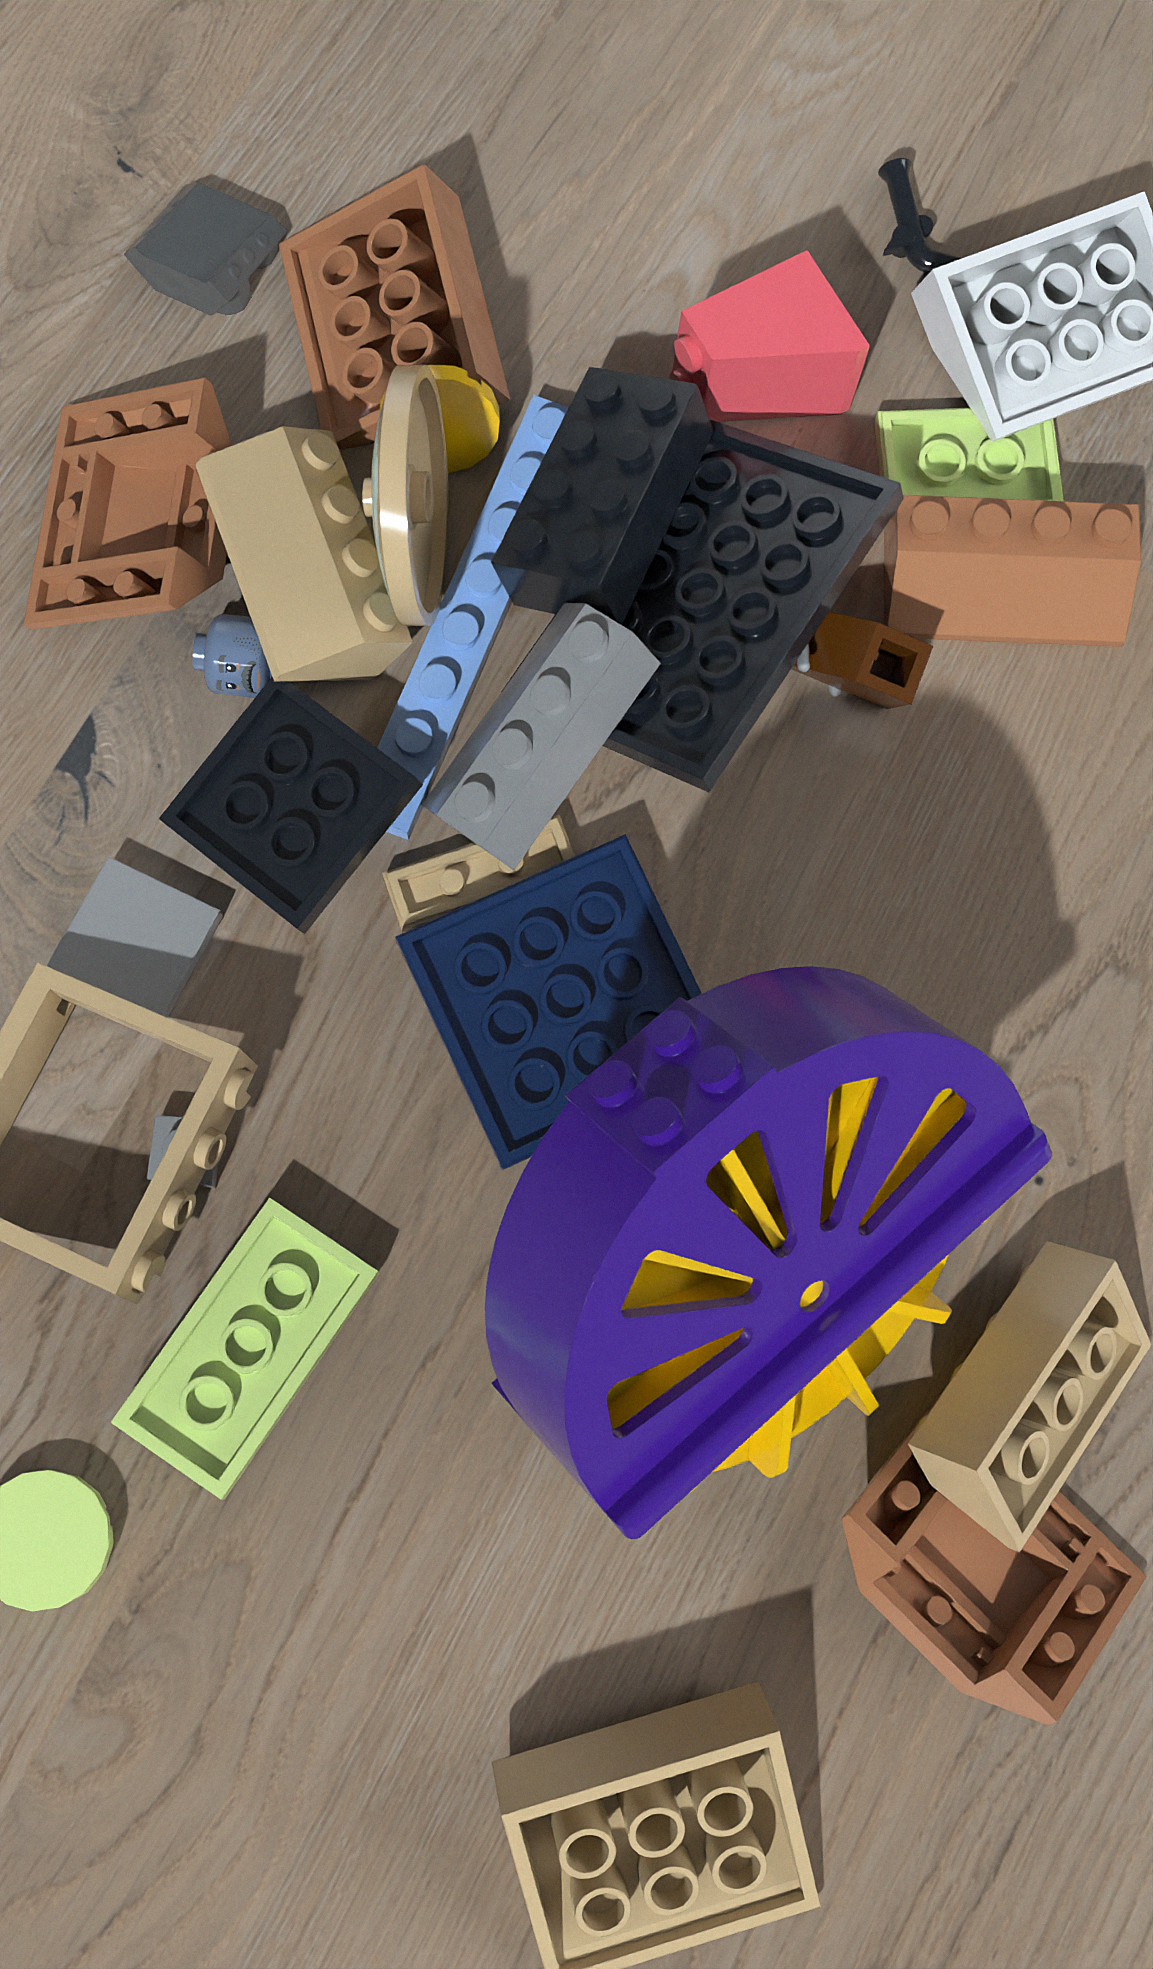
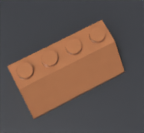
(1011, 570)

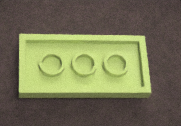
(245, 1349)

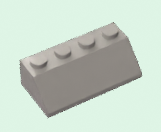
(542, 732)

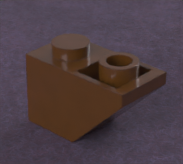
(867, 660)

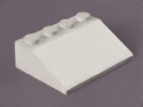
(1047, 317)

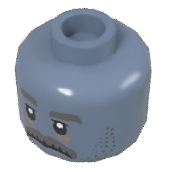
(231, 657)

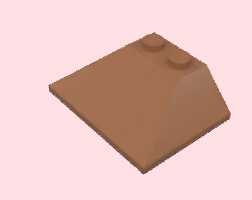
(127, 508)
(984, 1615)

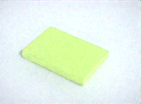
(954, 457)

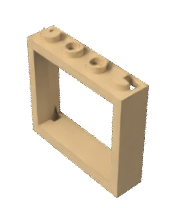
(196, 1146)

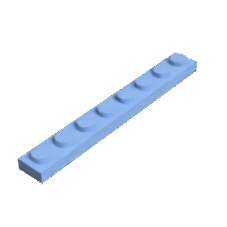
(466, 622)

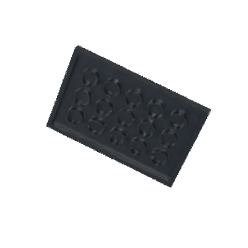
(740, 593)

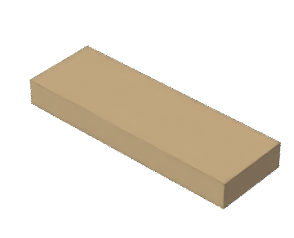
(467, 874)

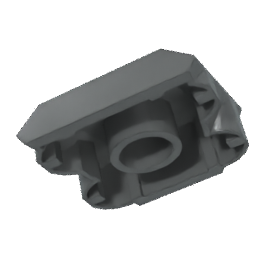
(206, 249)

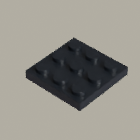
(290, 802)

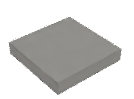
(136, 938)

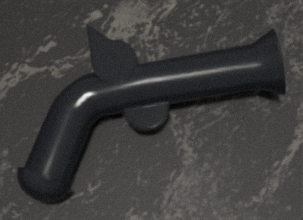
(912, 229)

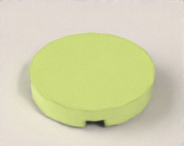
(51, 1539)

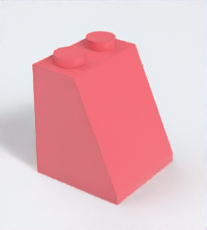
(772, 346)

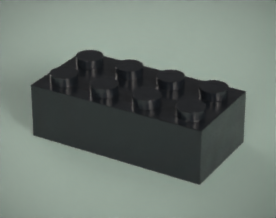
(604, 493)

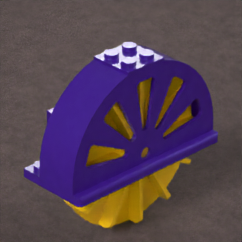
(741, 1228)

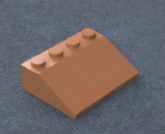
(387, 290)

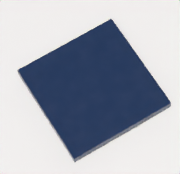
(546, 986)

